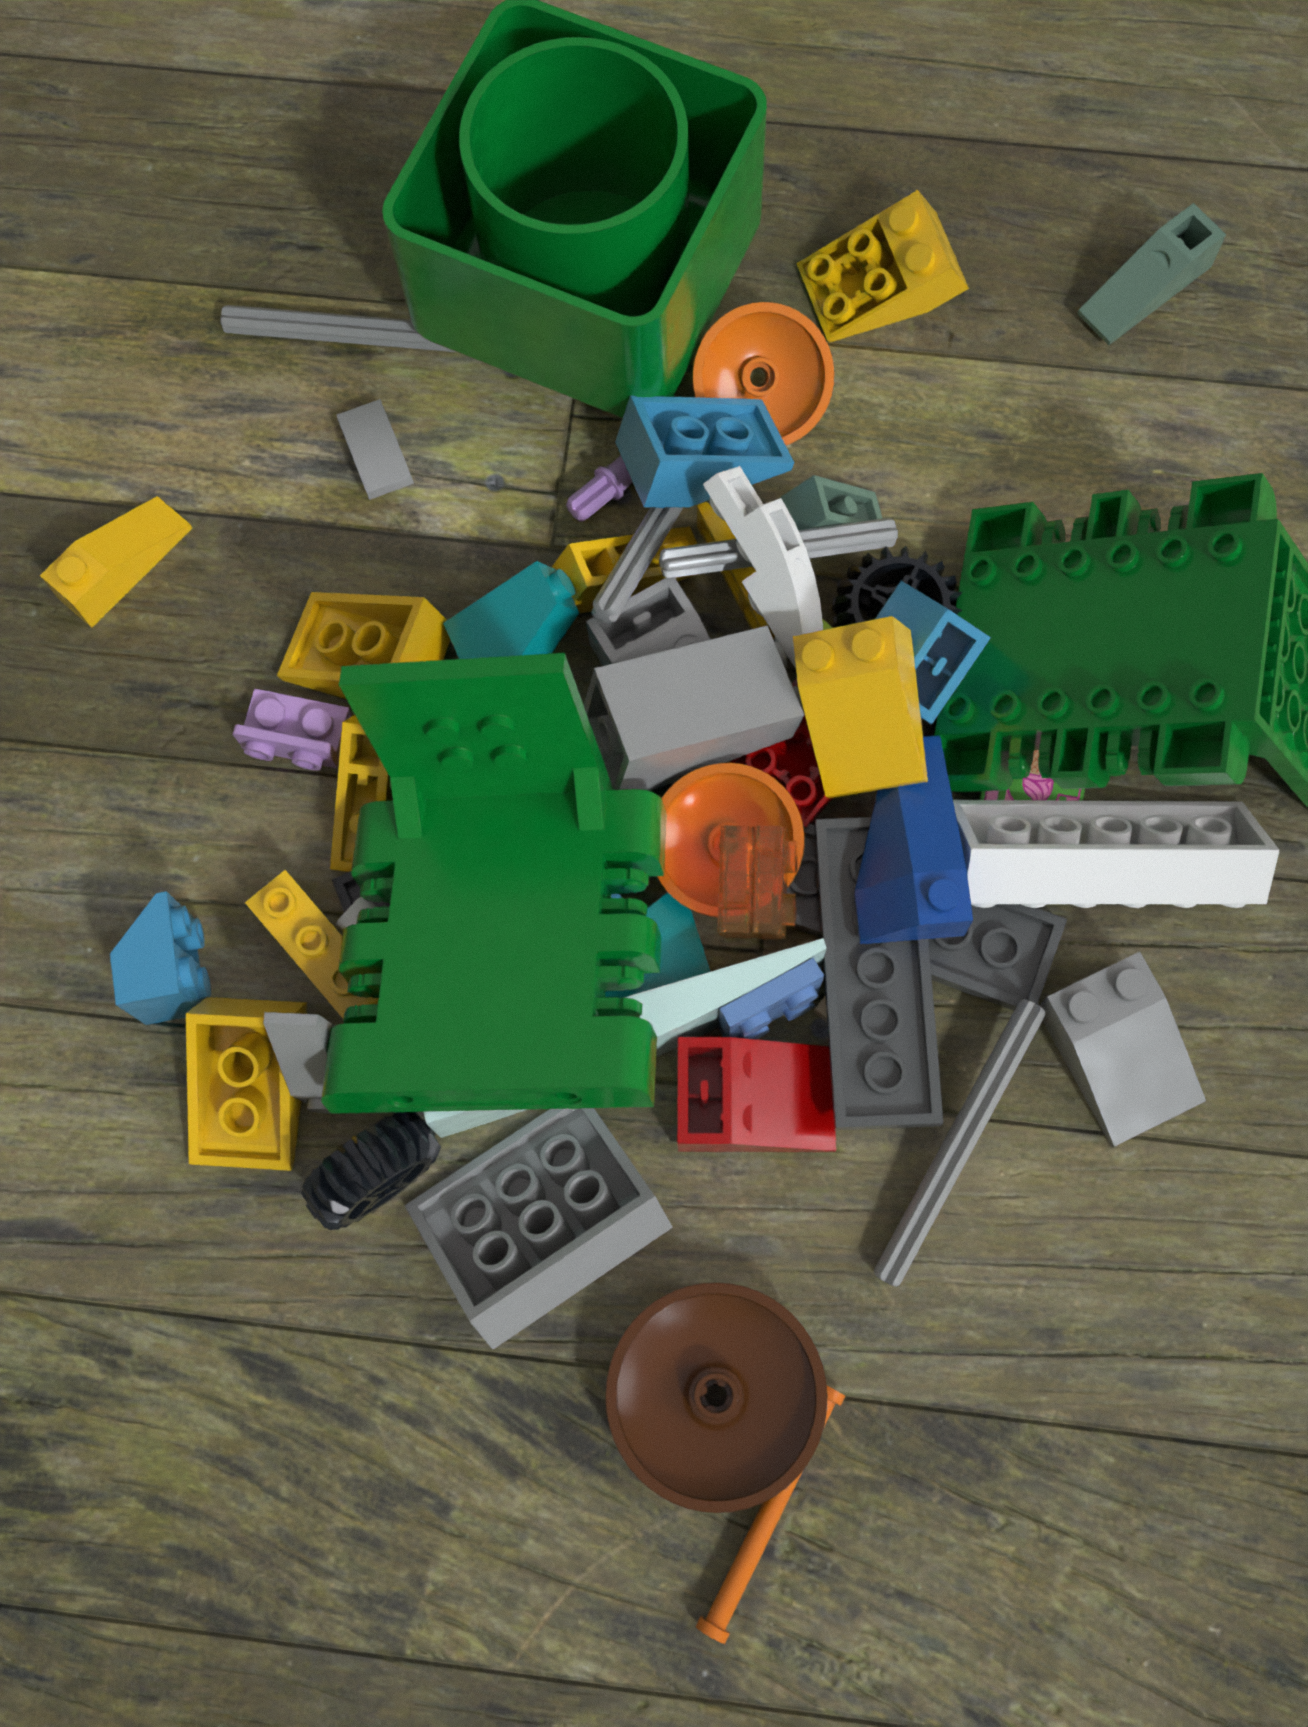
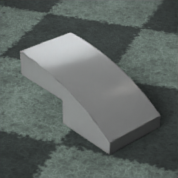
(374, 449)

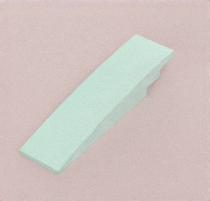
(674, 1011)

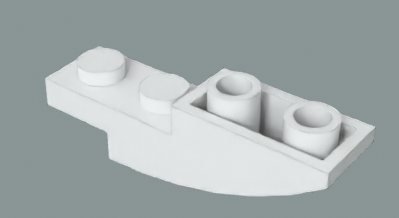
(768, 538)

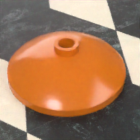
(785, 348)
(697, 810)

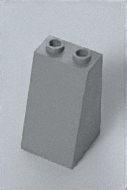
(691, 708)

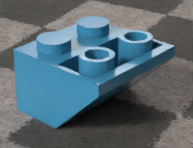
(941, 642)
(159, 963)

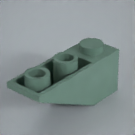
(1154, 273)

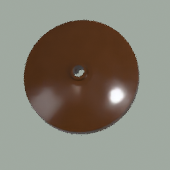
(725, 1453)

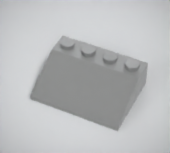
(536, 1220)

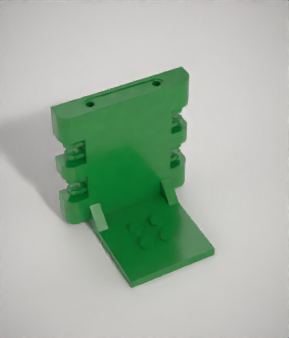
(1133, 641)
(496, 899)

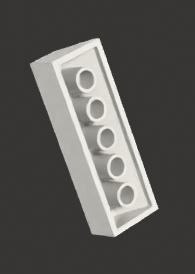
(1114, 853)

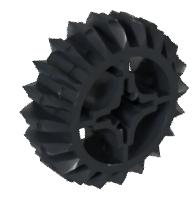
(865, 590)
(370, 1170)

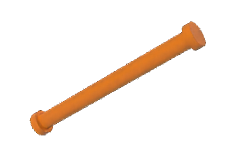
(750, 1553)

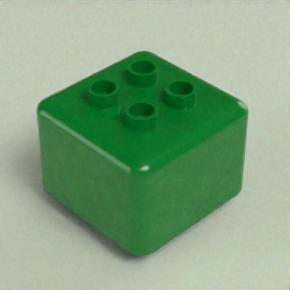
(578, 205)

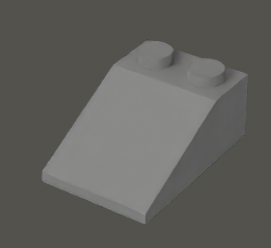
(1123, 1048)

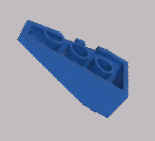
(914, 862)

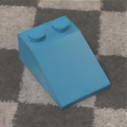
(685, 441)

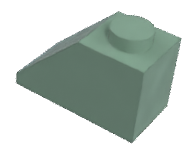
(828, 503)

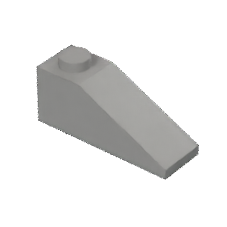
(301, 1051)

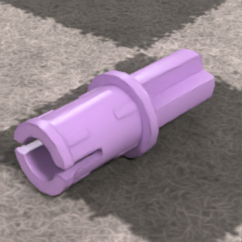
(606, 485)

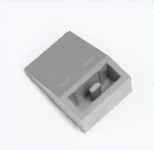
(648, 624)

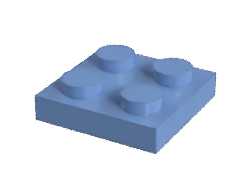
(785, 995)

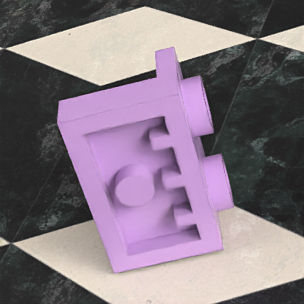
(292, 730)

